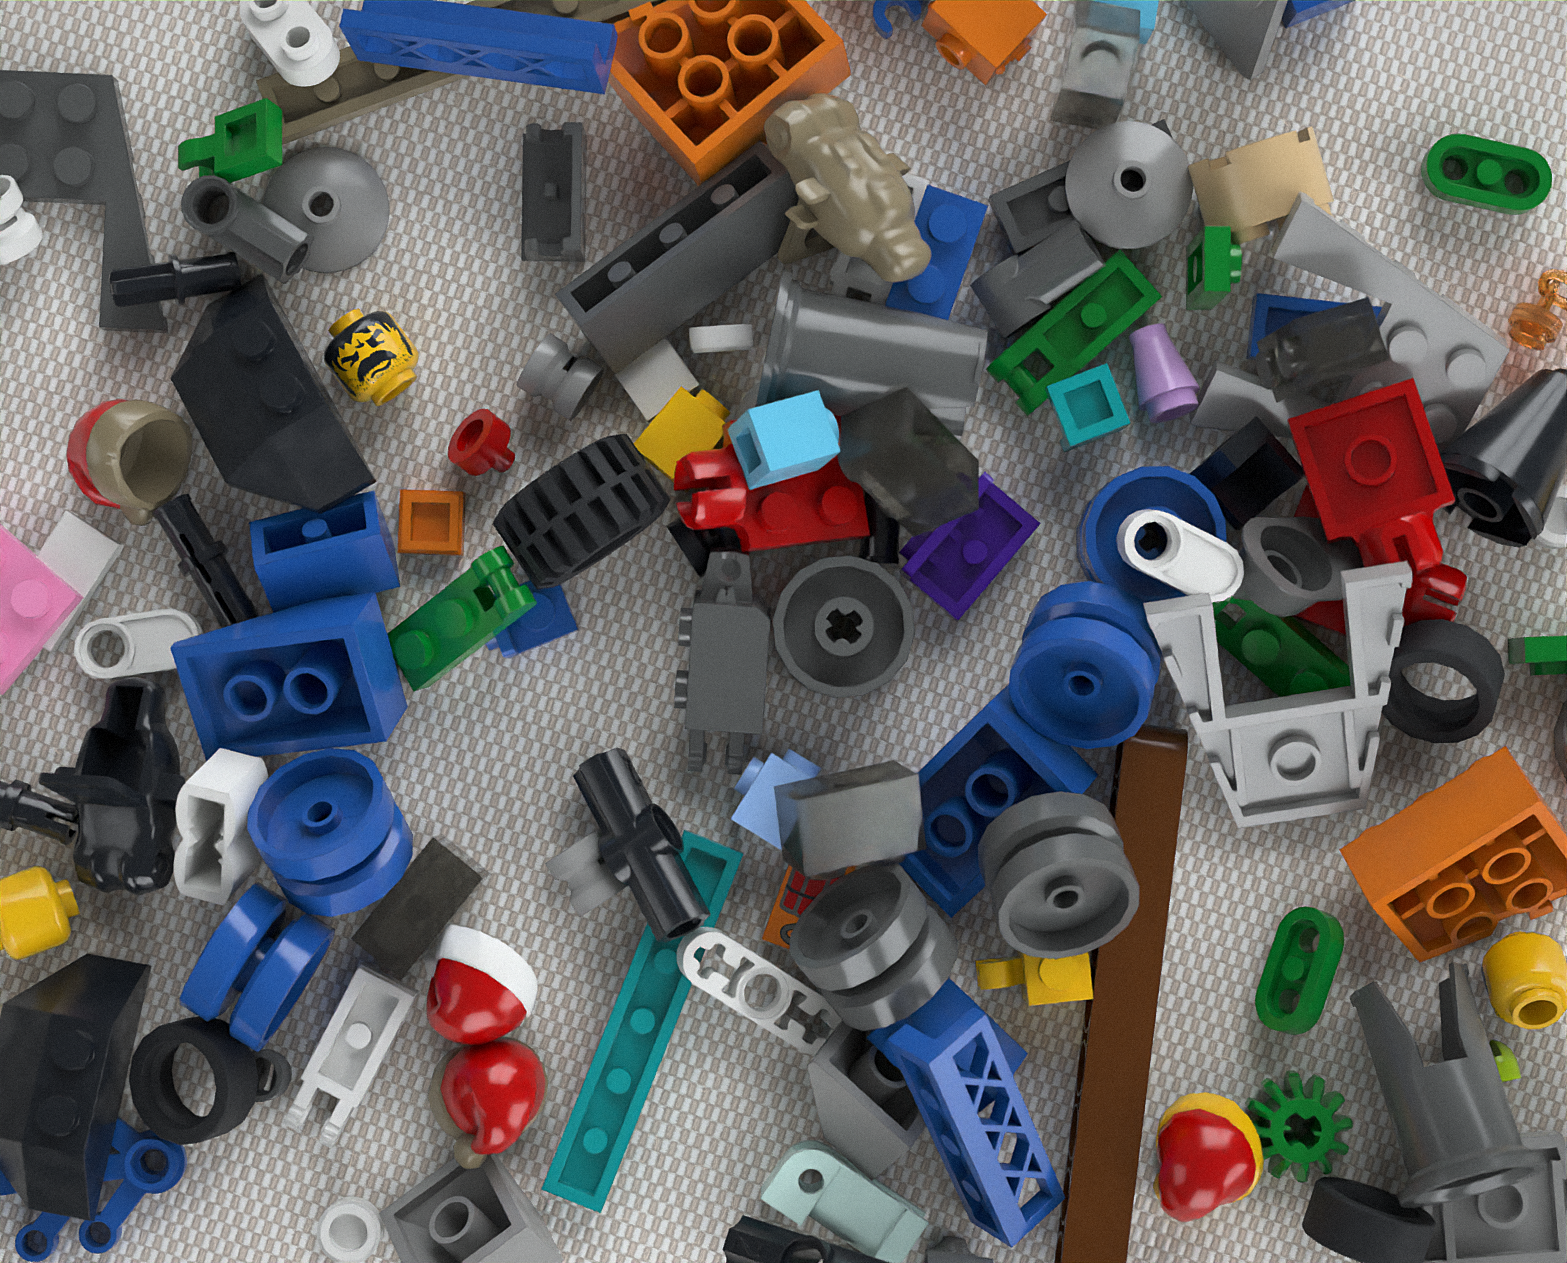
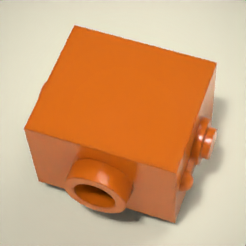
(983, 32)

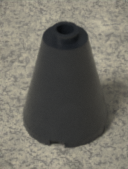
(1512, 461)

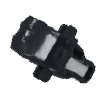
(124, 792)

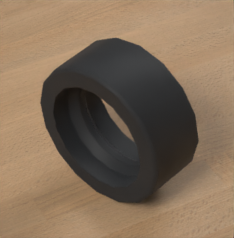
(1453, 647)
(154, 1087)
(1366, 1223)

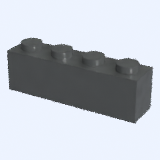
(683, 258)

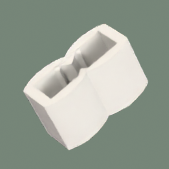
(213, 824)

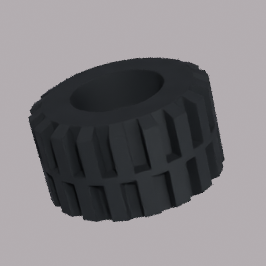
(581, 510)

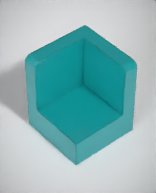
(1087, 407)

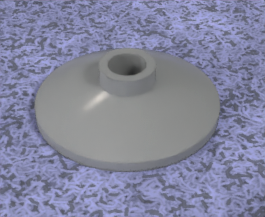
(1109, 210)
(358, 211)

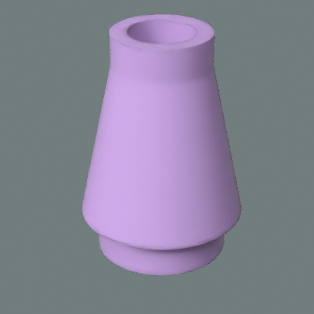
(1162, 378)

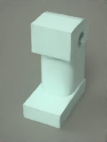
(844, 1202)

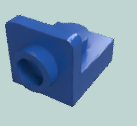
(542, 624)

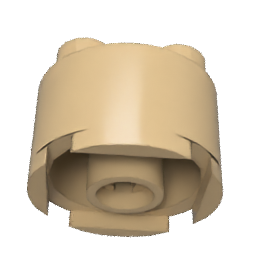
(1260, 183)

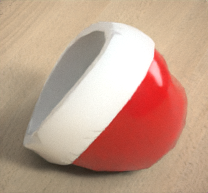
(477, 987)

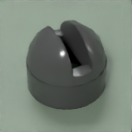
(281, 1074)

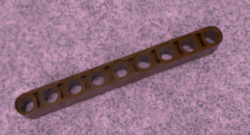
(1124, 1008)

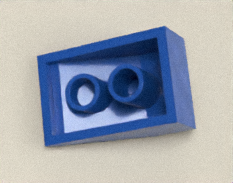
(294, 679)
(971, 782)

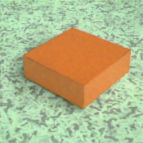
(431, 522)

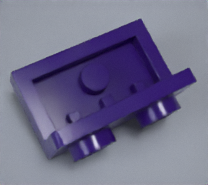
(968, 552)

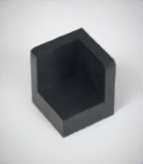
(1248, 472)

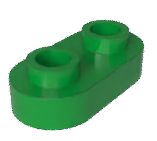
(1484, 172)
(1297, 969)

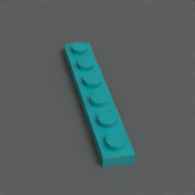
(634, 1043)

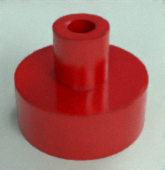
(481, 444)

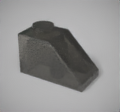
(1096, 64)

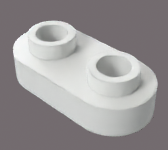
(280, 33)

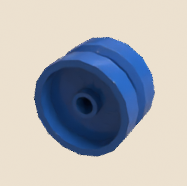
(1141, 489)
(1086, 666)
(330, 832)
(250, 962)

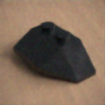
(266, 405)
(64, 1080)

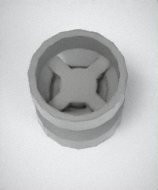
(560, 376)
(586, 873)

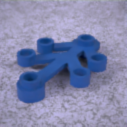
(138, 1180)

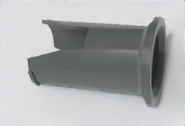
(867, 351)
(1447, 1115)

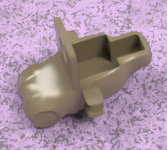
(844, 189)

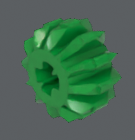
(1322, 1125)

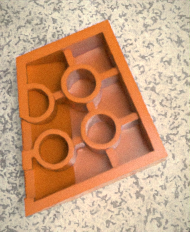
(717, 70)
(1463, 858)

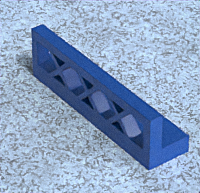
(483, 42)
(970, 1155)

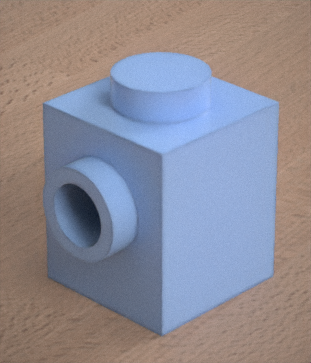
(758, 807)

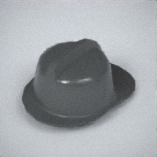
(1292, 564)

